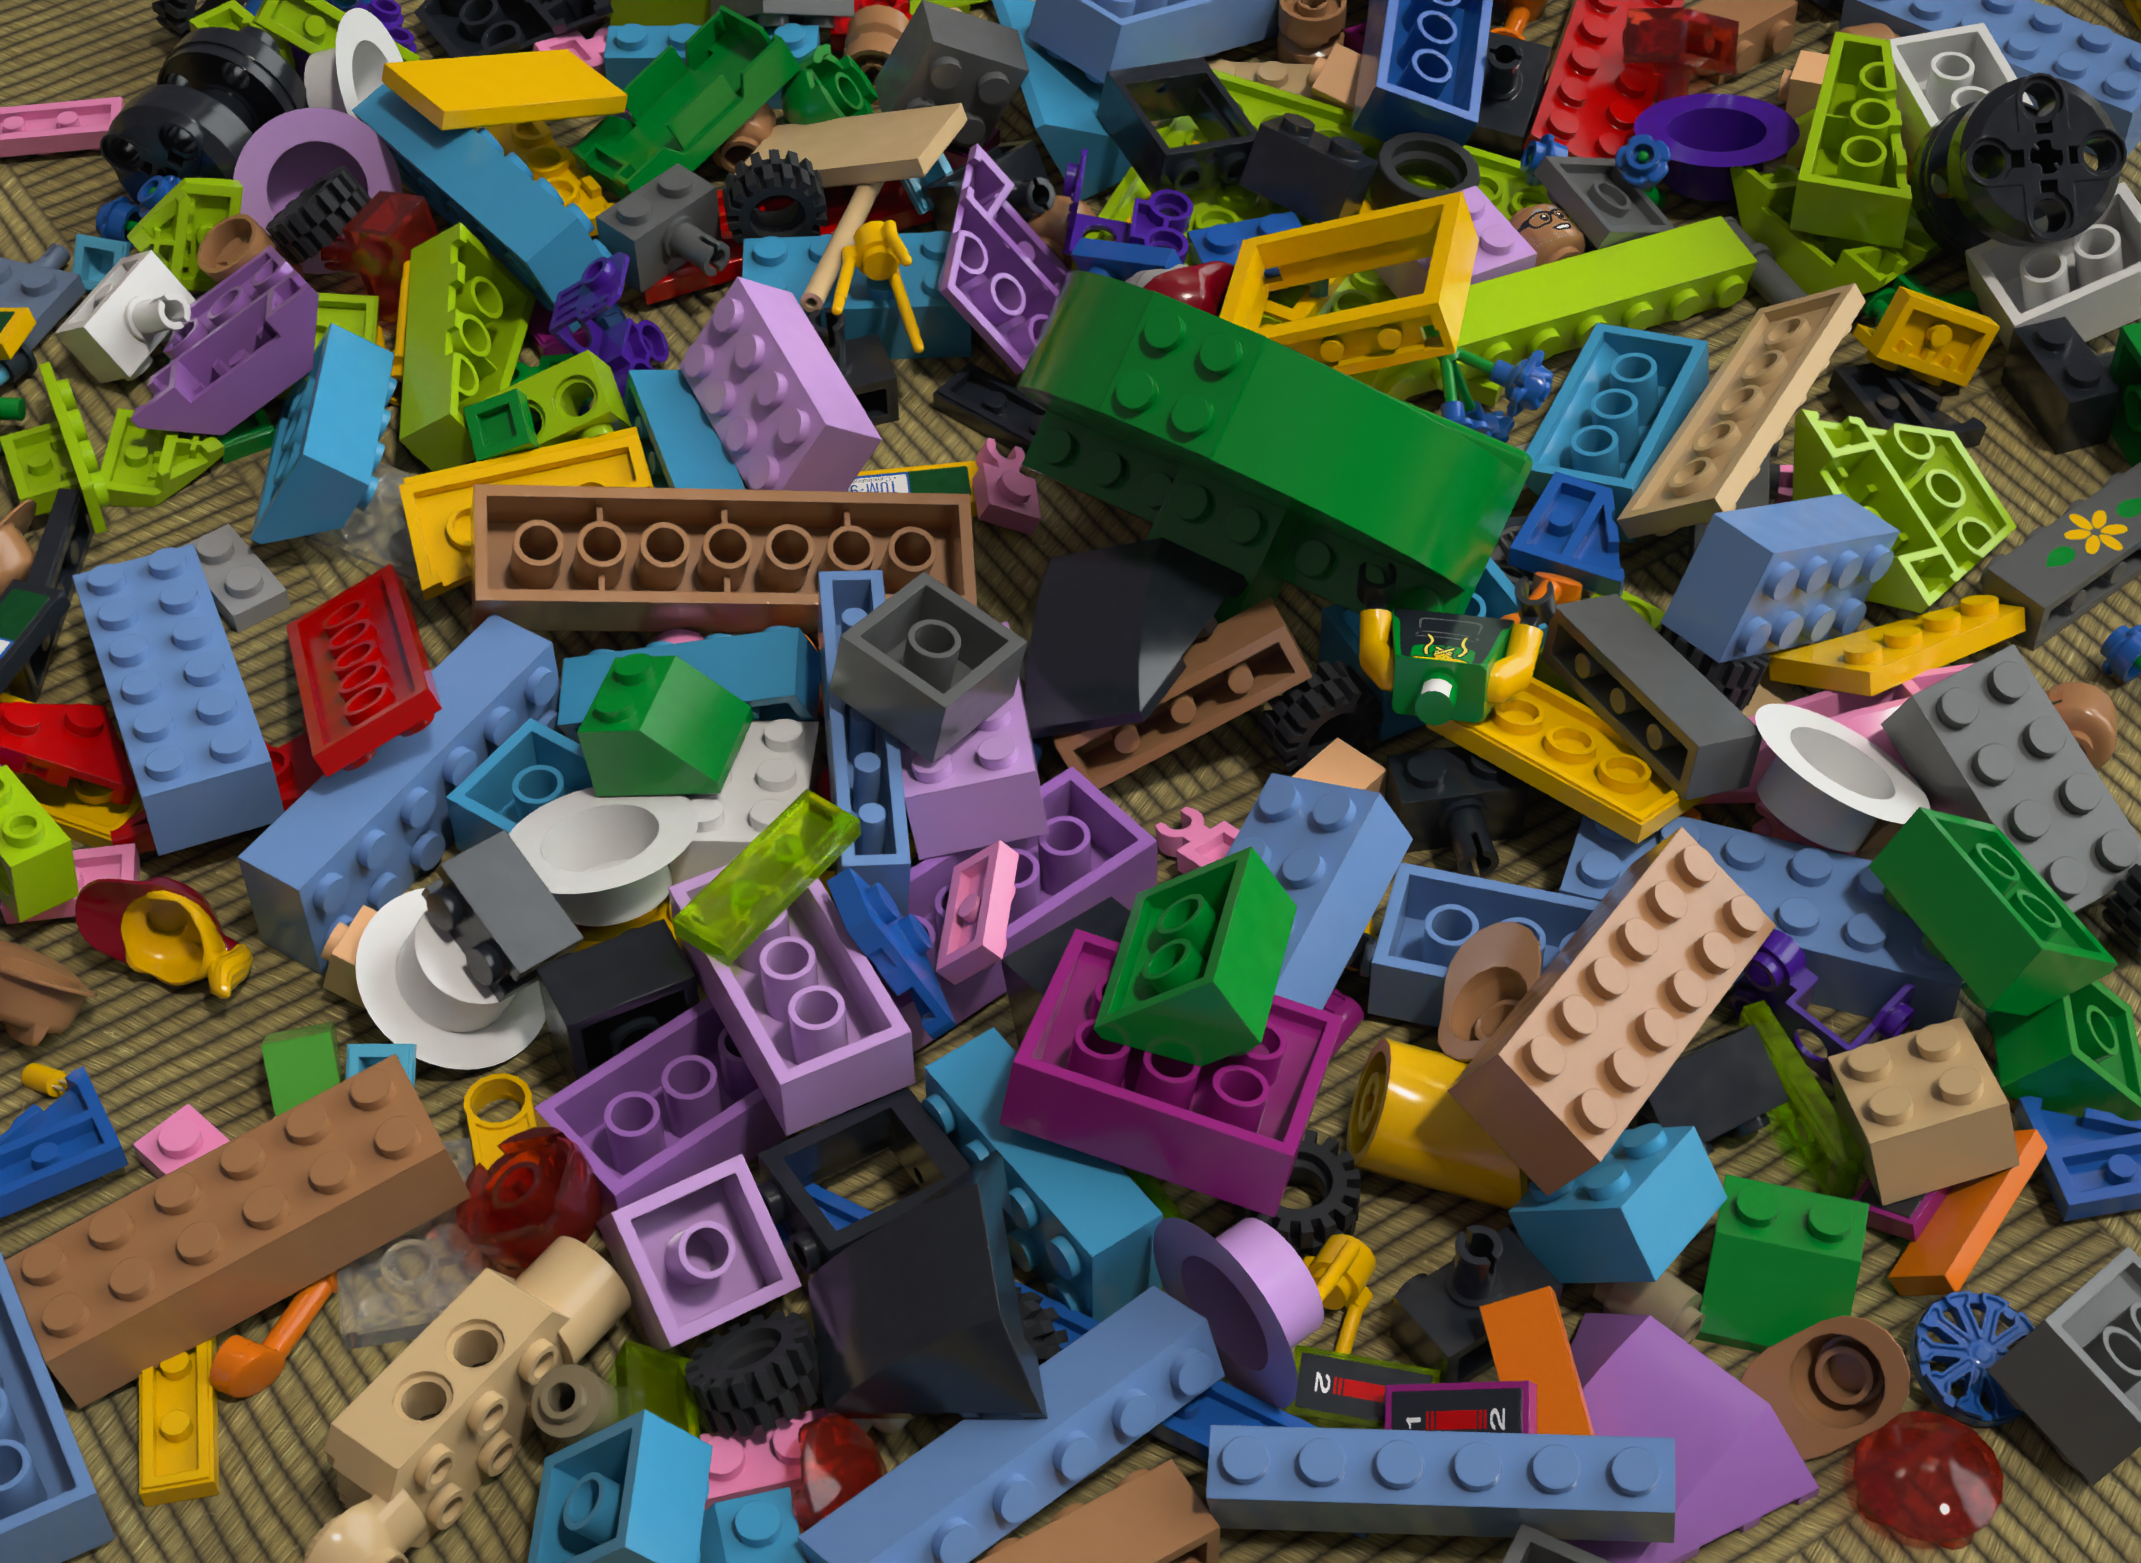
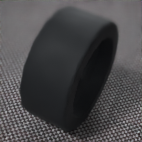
(1420, 155)

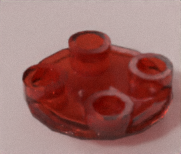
(835, 1467)
(1928, 1479)

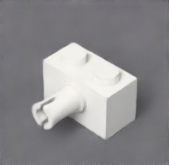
(126, 318)

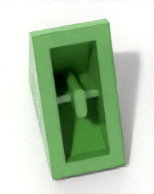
(301, 1064)

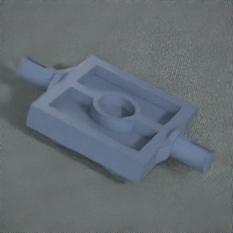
(41, 288)

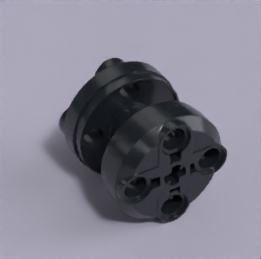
(203, 108)
(2015, 165)

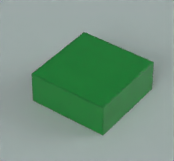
(501, 425)

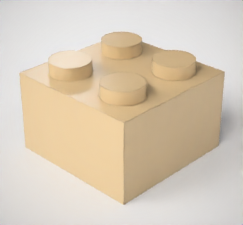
(1924, 1111)

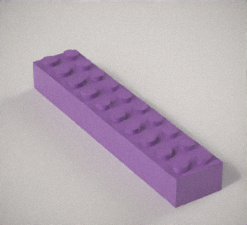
(686, 1092)

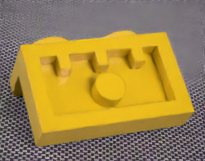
(1929, 338)

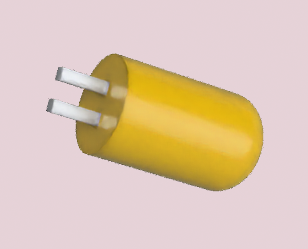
(44, 1079)

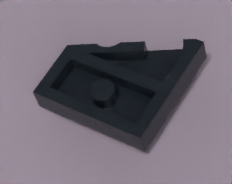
(1889, 398)

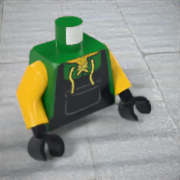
(1446, 661)

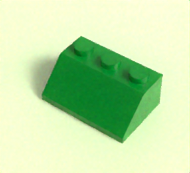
(1988, 913)
(1200, 962)

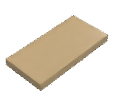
(870, 145)

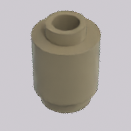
(1665, 1300)
(573, 1404)

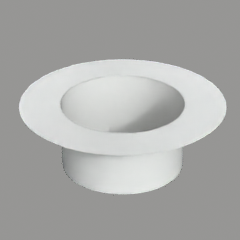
(354, 68)
(1831, 779)
(606, 853)
(426, 996)

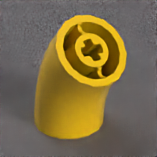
(1418, 1133)

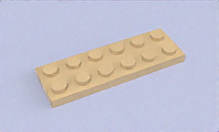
(1741, 413)

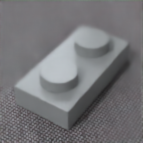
(238, 579)

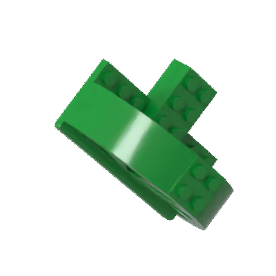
(1262, 453)

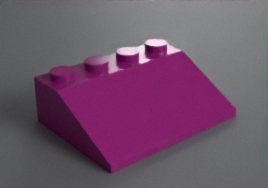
(1208, 1127)

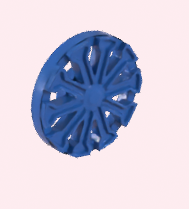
(1967, 1355)

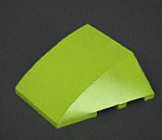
(1820, 260)
(1914, 482)

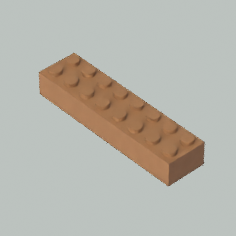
(700, 554)

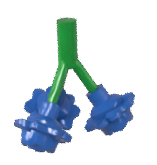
(1525, 387)

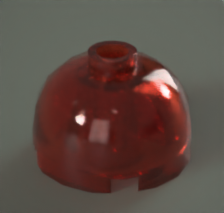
(530, 1198)

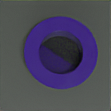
(1712, 135)

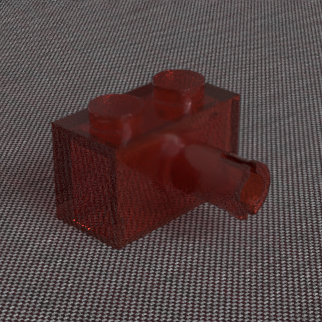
(1679, 46)
(380, 243)

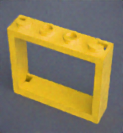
(1374, 333)

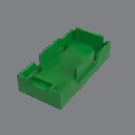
(687, 109)

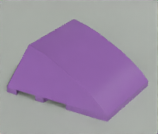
(998, 265)
(236, 351)
(1728, 1441)

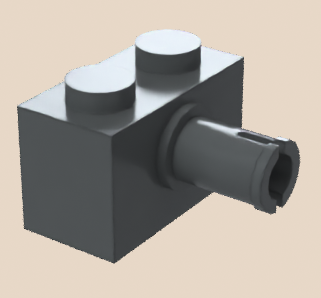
(665, 227)

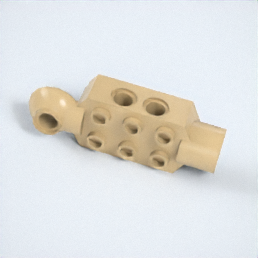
(460, 1402)

